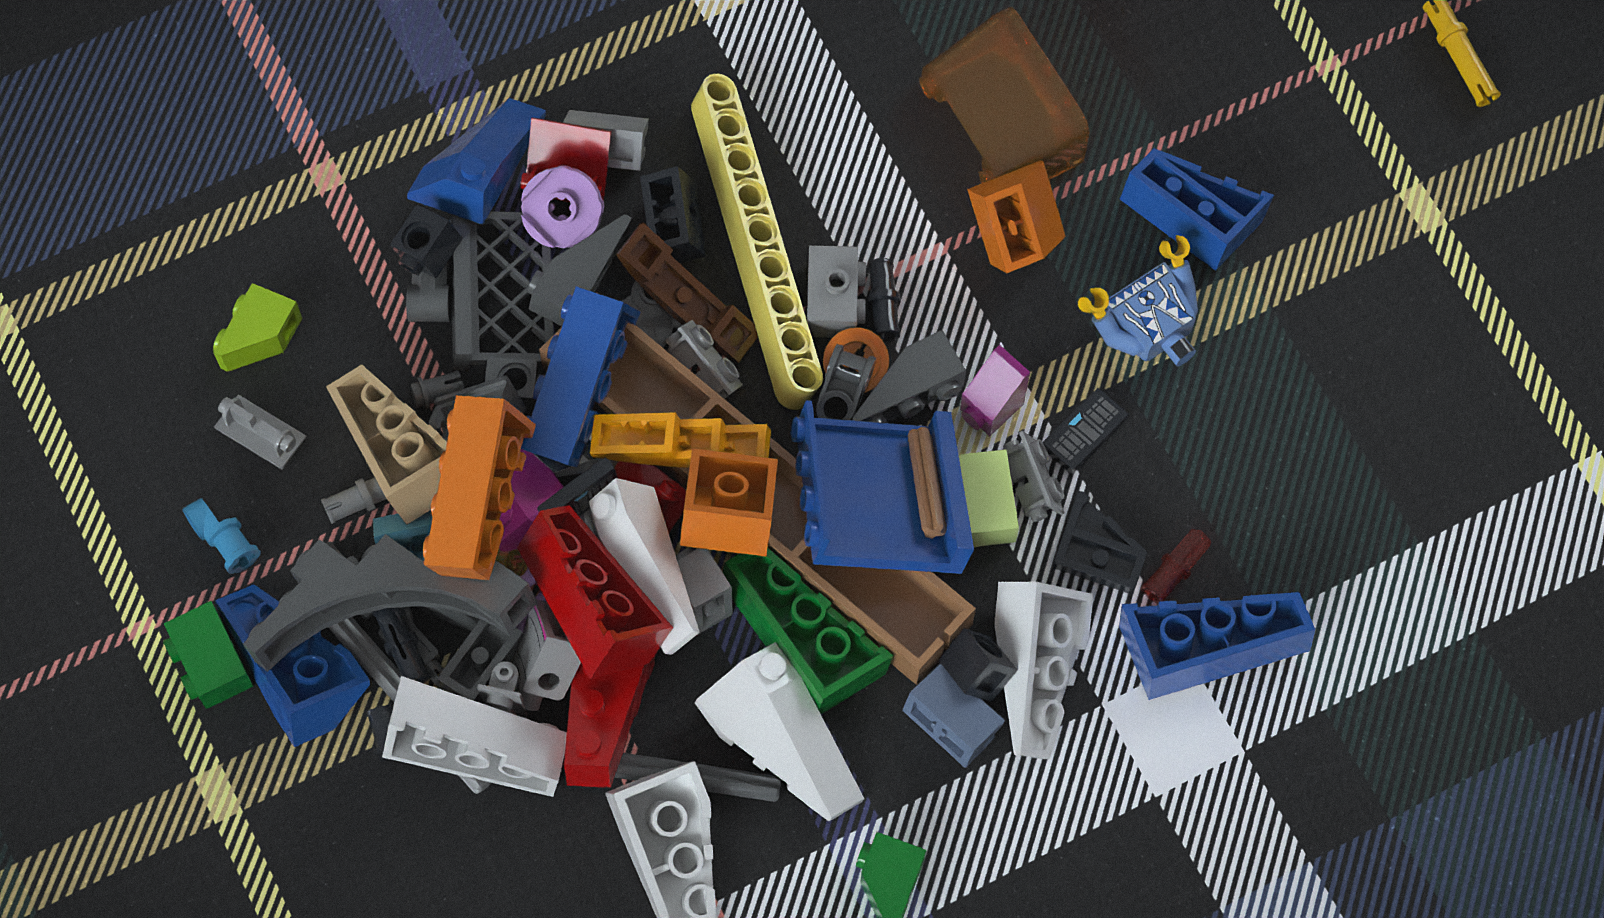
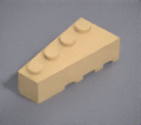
(393, 441)

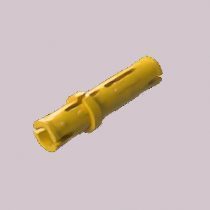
(1453, 36)

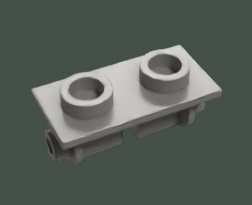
(697, 348)
(258, 430)
(1042, 490)
(504, 690)

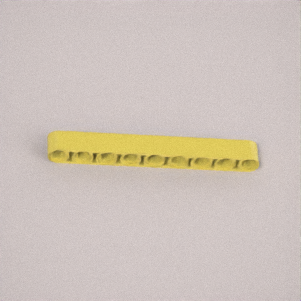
(730, 146)

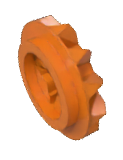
(852, 341)

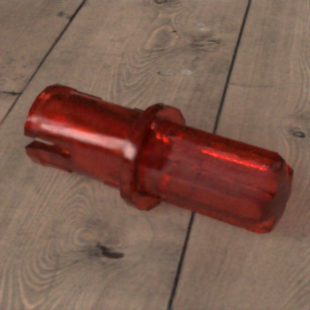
(1176, 566)

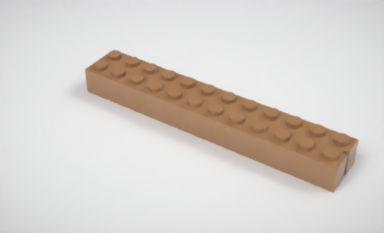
(898, 609)

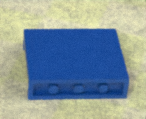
(865, 496)

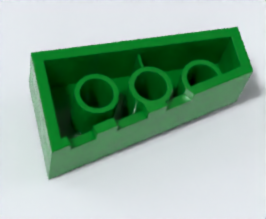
(816, 639)

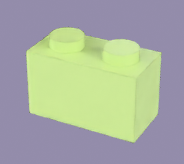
(989, 497)

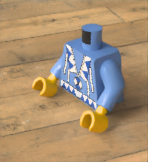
(1151, 311)

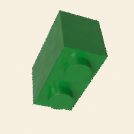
(207, 655)

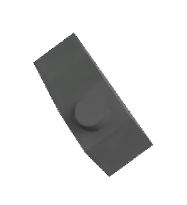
(577, 267)

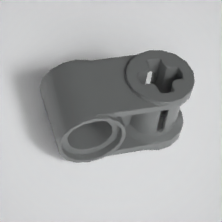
(845, 382)

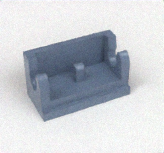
(953, 719)

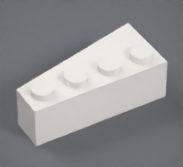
(473, 739)

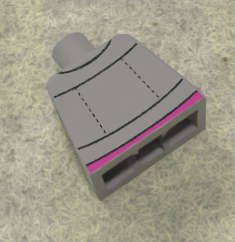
(544, 658)

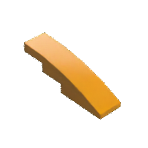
(669, 441)

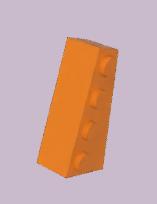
(475, 486)

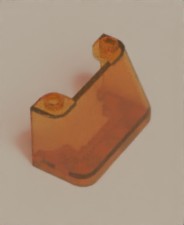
(1009, 99)

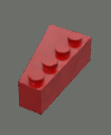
(591, 594)

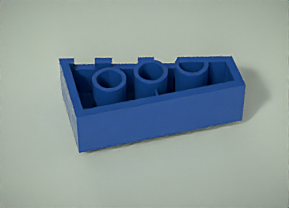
(577, 374)
(1213, 639)

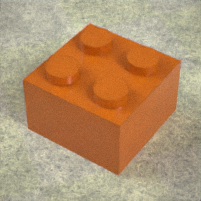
(729, 502)

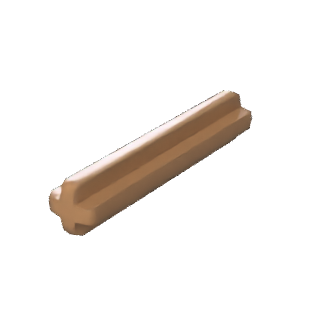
(926, 482)

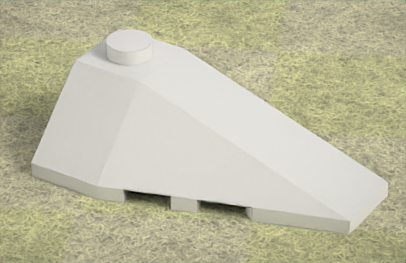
(635, 533)
(1040, 634)
(775, 720)
(669, 839)

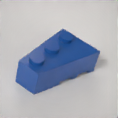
(1194, 205)

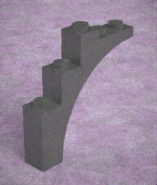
(386, 577)

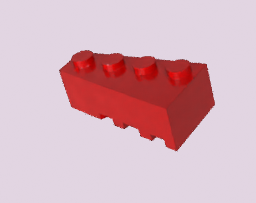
(600, 723)

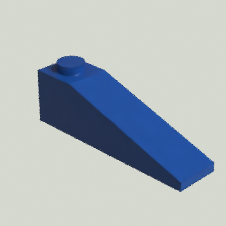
(478, 164)
(308, 686)

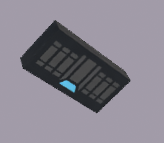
(1084, 431)
(582, 488)

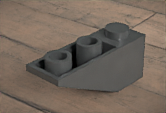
(917, 377)

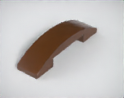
(683, 295)

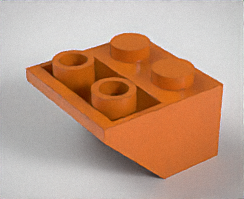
(1017, 217)

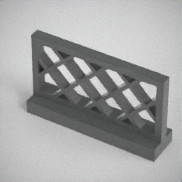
(466, 296)

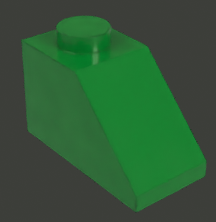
(889, 874)

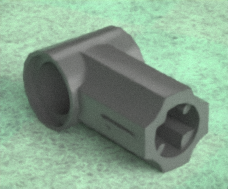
(429, 297)

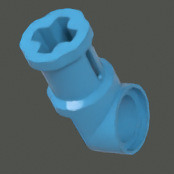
(222, 535)

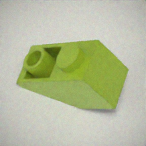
(259, 328)

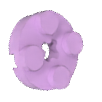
(538, 207)

